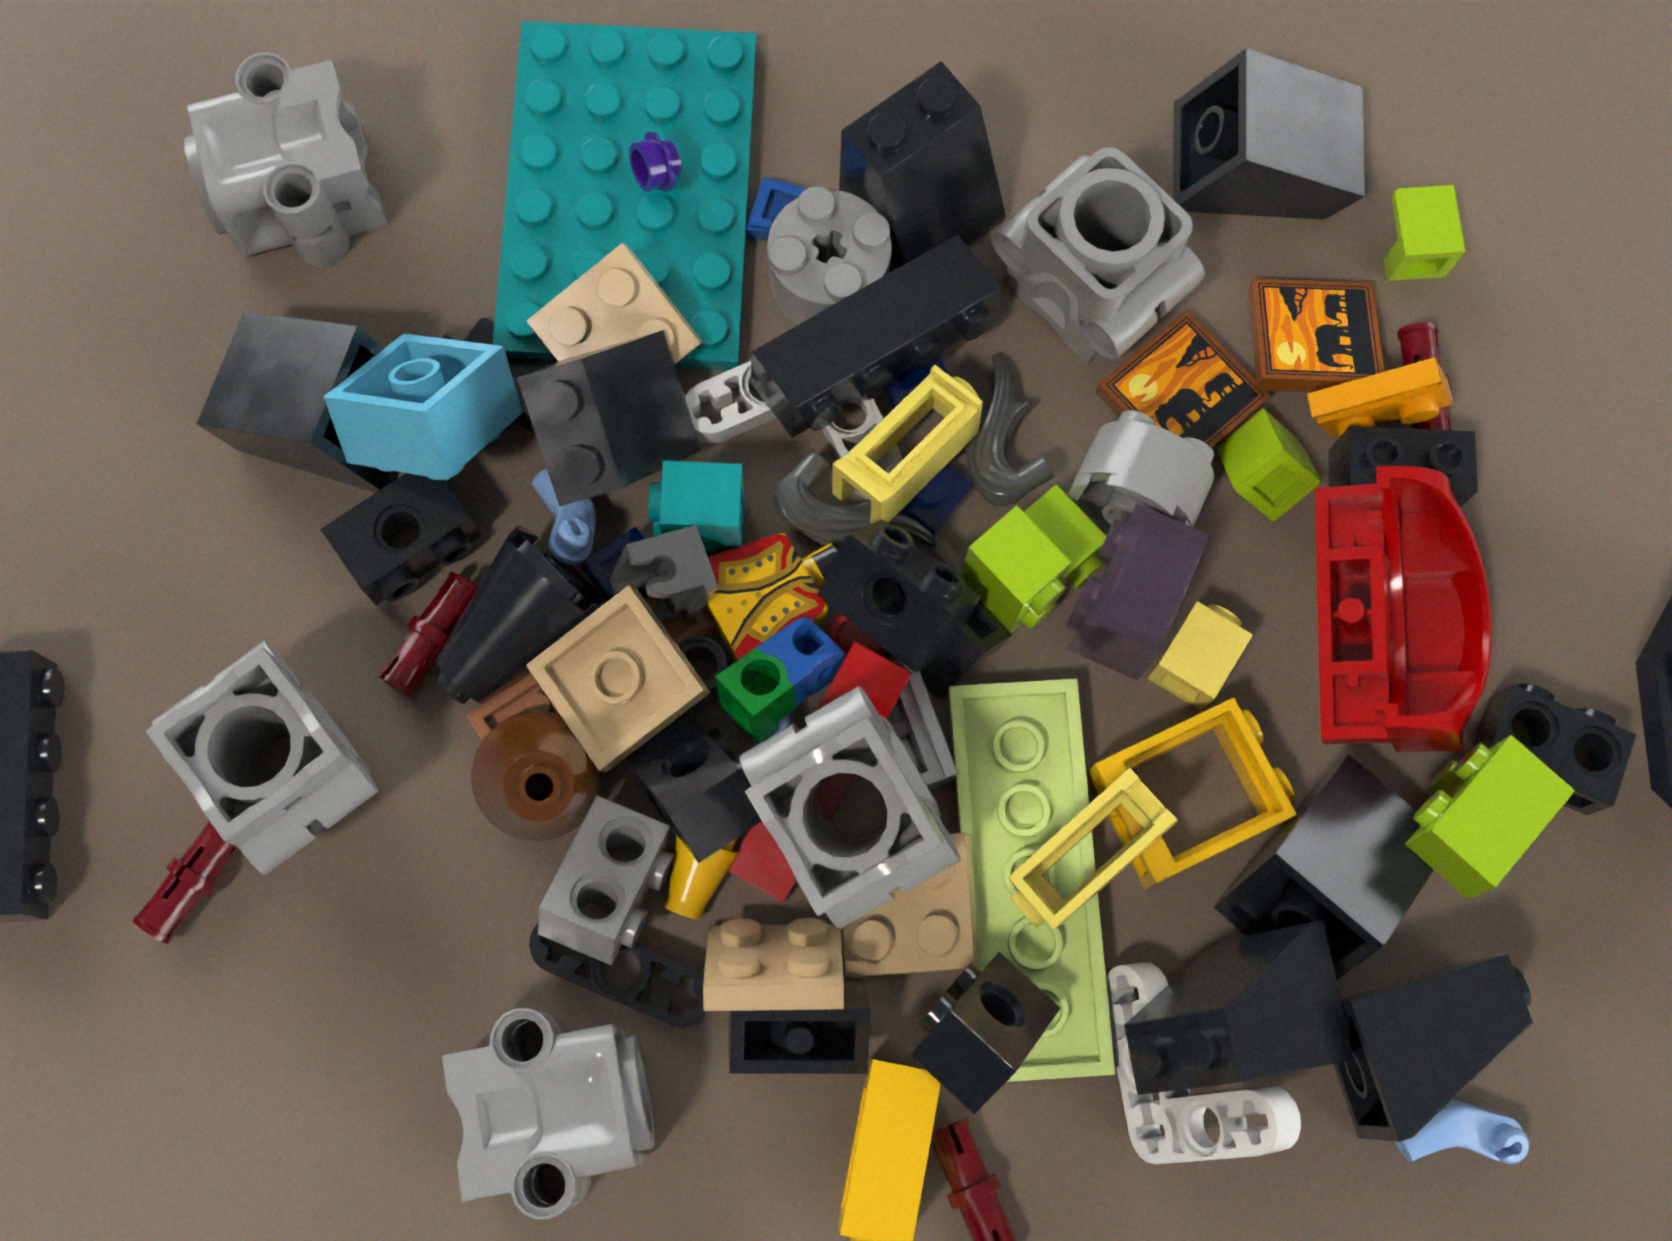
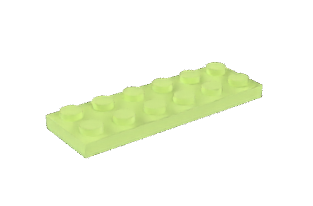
(1014, 790)

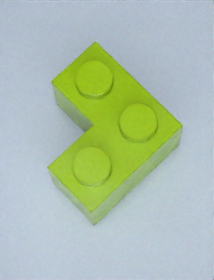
(1031, 558)
(1486, 814)

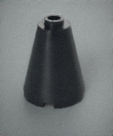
(512, 619)

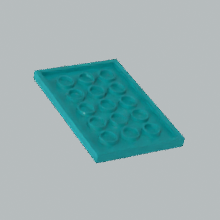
(572, 185)

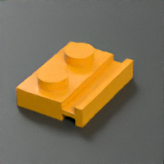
(1403, 393)

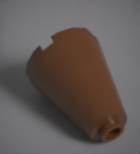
(527, 746)

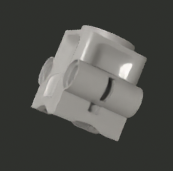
(283, 162)
(1089, 294)
(216, 742)
(837, 869)
(568, 1107)

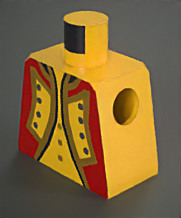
(765, 590)

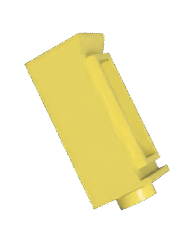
(893, 491)
(1040, 900)

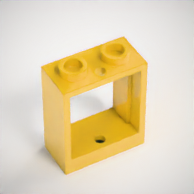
(1241, 741)
(889, 1153)

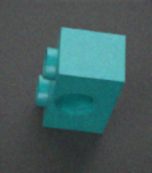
(700, 496)

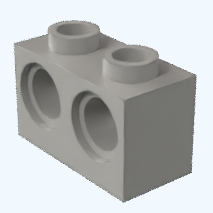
(595, 877)

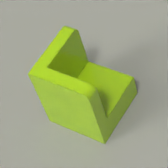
(1427, 233)
(1268, 465)

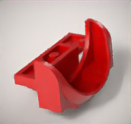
(1399, 618)

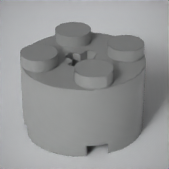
(825, 251)
(1145, 466)

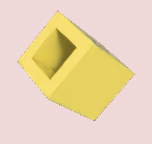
(1201, 654)

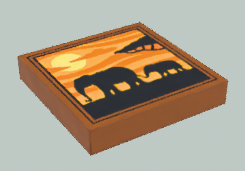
(1313, 333)
(1185, 384)

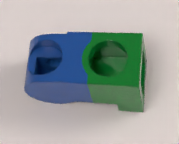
(778, 677)

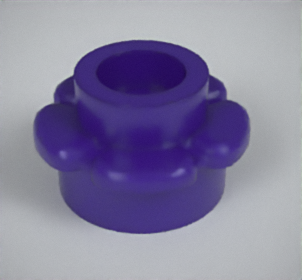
(654, 163)

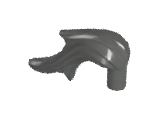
(989, 448)
(824, 521)

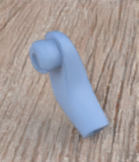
(573, 523)
(1470, 1128)

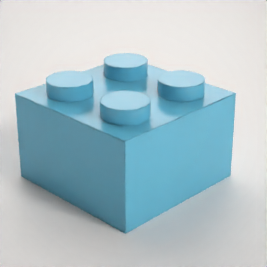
(424, 405)

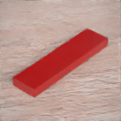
(759, 856)

